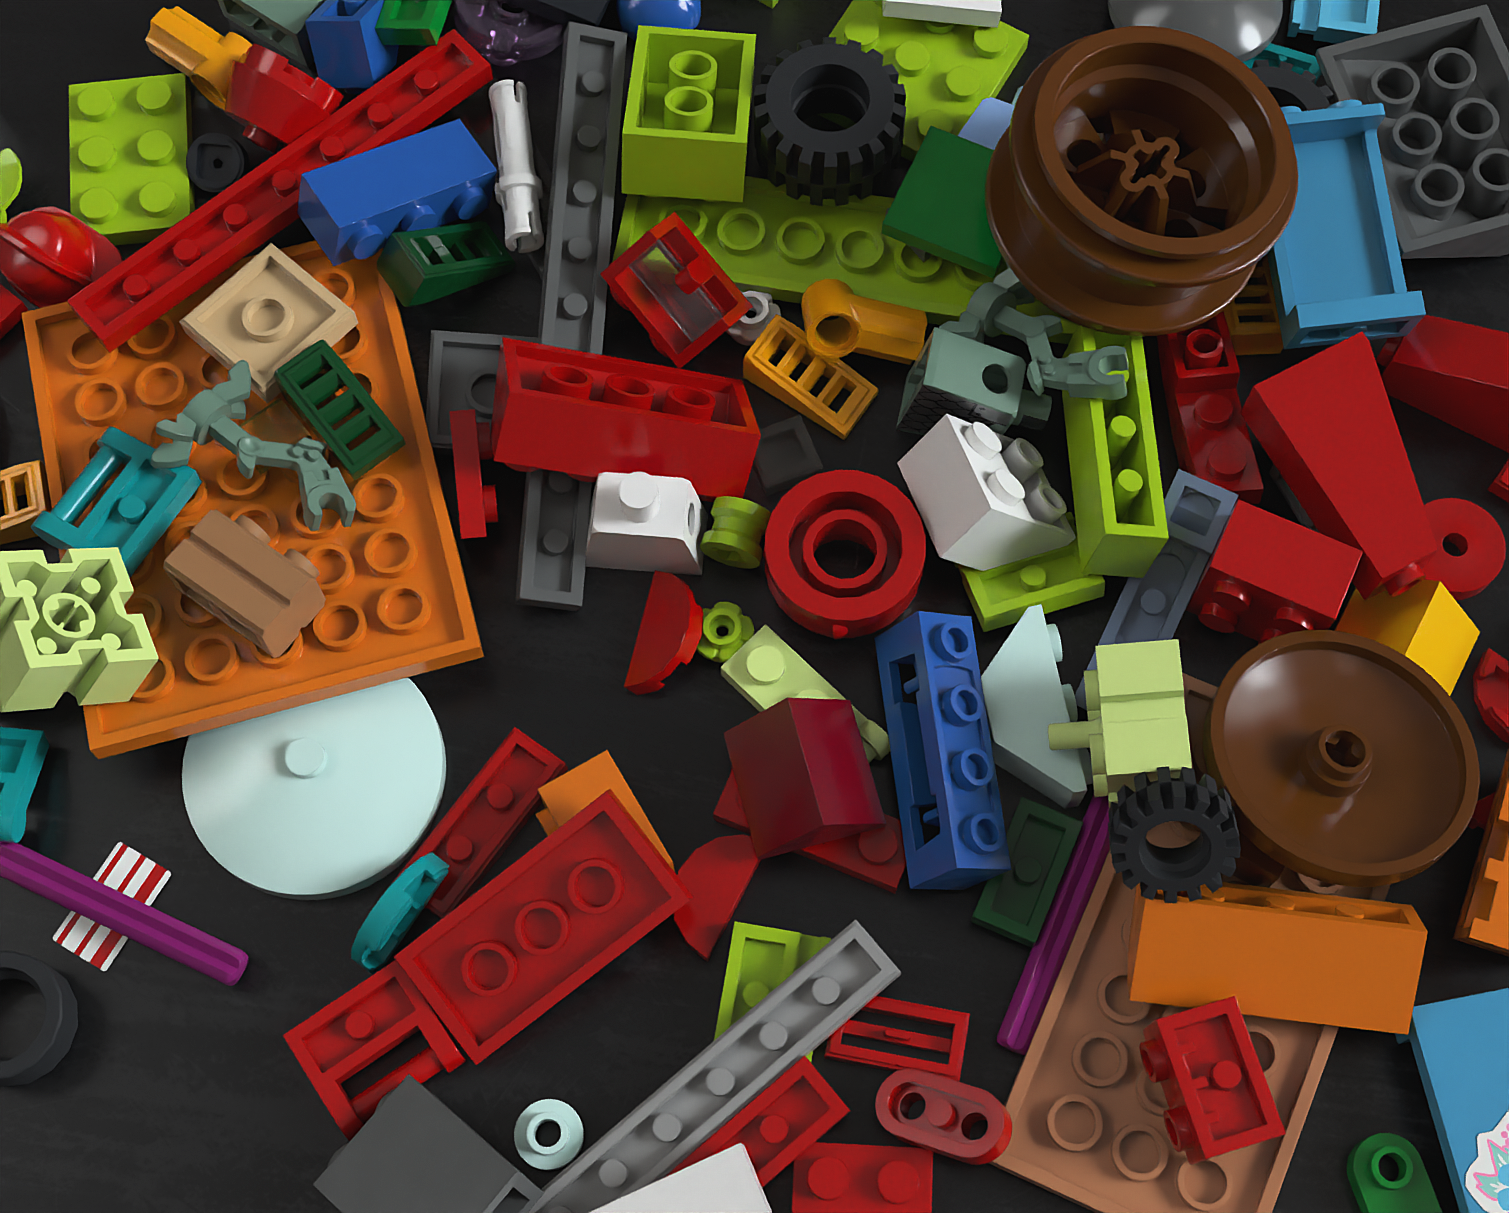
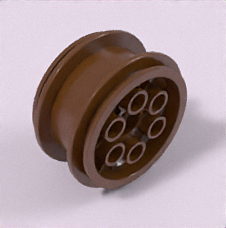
(1157, 102)

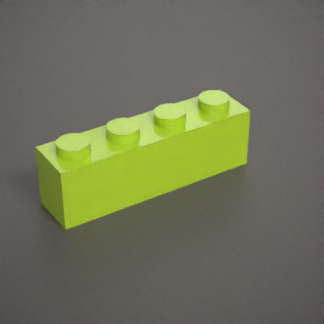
(1115, 467)

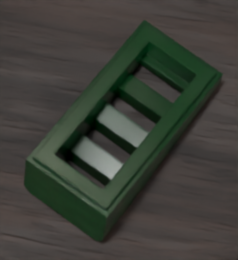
(417, 281)
(315, 377)

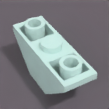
(1022, 700)

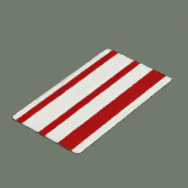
(129, 874)

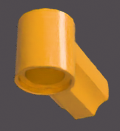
(196, 51)
(863, 324)

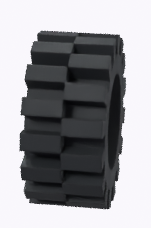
(1179, 867)

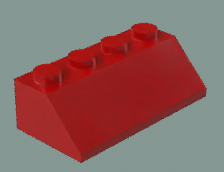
(620, 416)

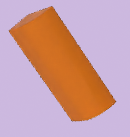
(1279, 955)

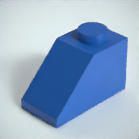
(347, 45)

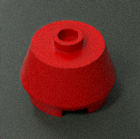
(276, 98)

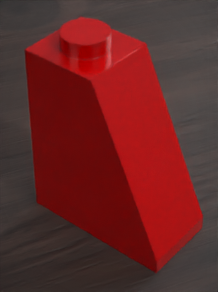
(1453, 375)

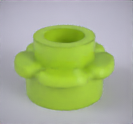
(740, 631)

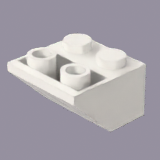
(983, 495)

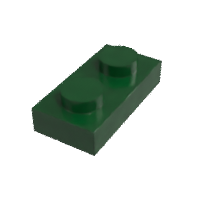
(1038, 853)

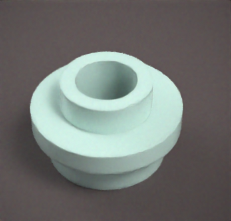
(564, 1150)

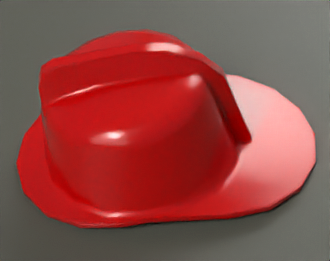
(53, 255)

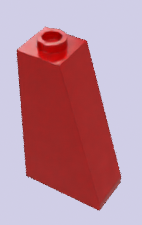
(1346, 461)

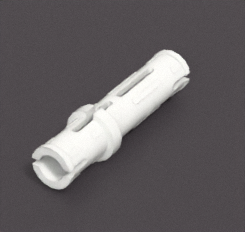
(518, 184)

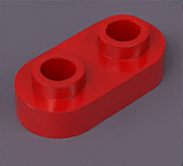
(947, 1116)

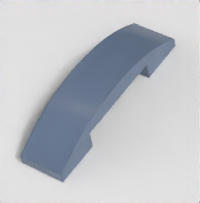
(1155, 604)

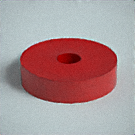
(1479, 543)

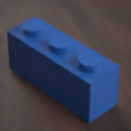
(395, 189)

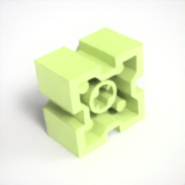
(69, 630)
(1132, 716)

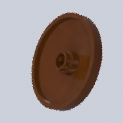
(1341, 758)

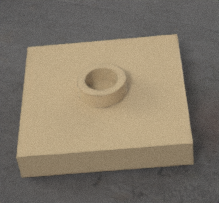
(267, 318)

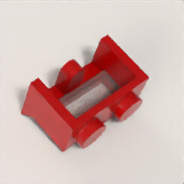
(675, 290)

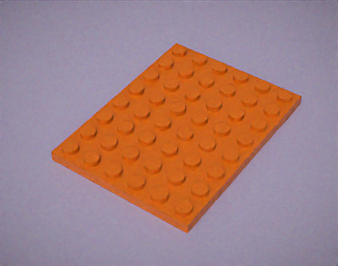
(387, 579)

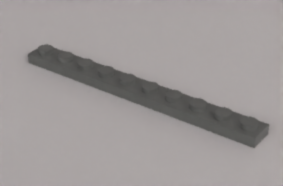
(573, 295)

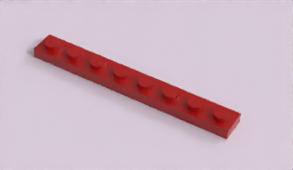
(268, 196)

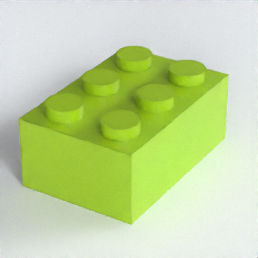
(688, 114)

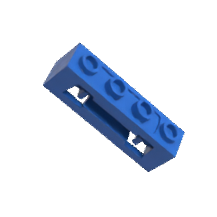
(942, 752)

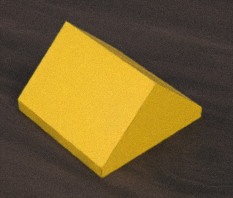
(1420, 624)

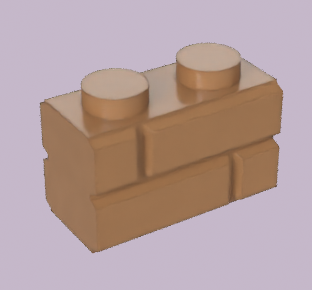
(246, 581)

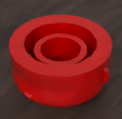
(855, 509)

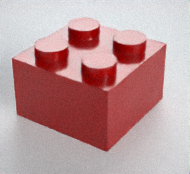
(1272, 577)

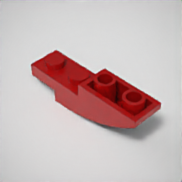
(1205, 408)

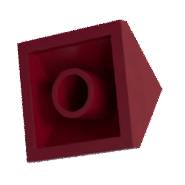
(803, 775)

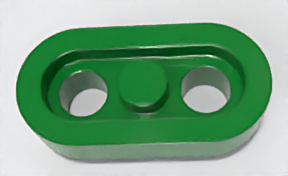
(1375, 1194)

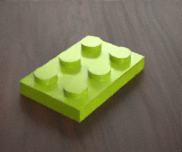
(131, 156)

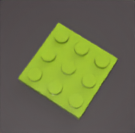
(940, 63)

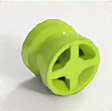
(736, 532)

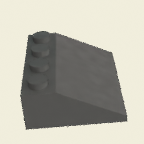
(1440, 130)

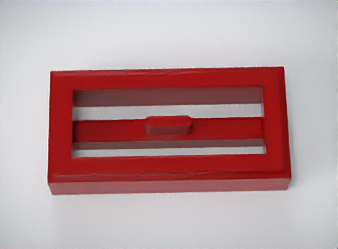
(891, 1062)

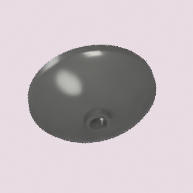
(1234, 25)

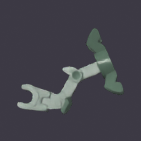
(1082, 373)
(210, 417)

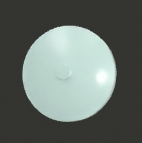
(318, 791)

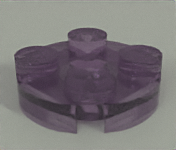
(506, 35)

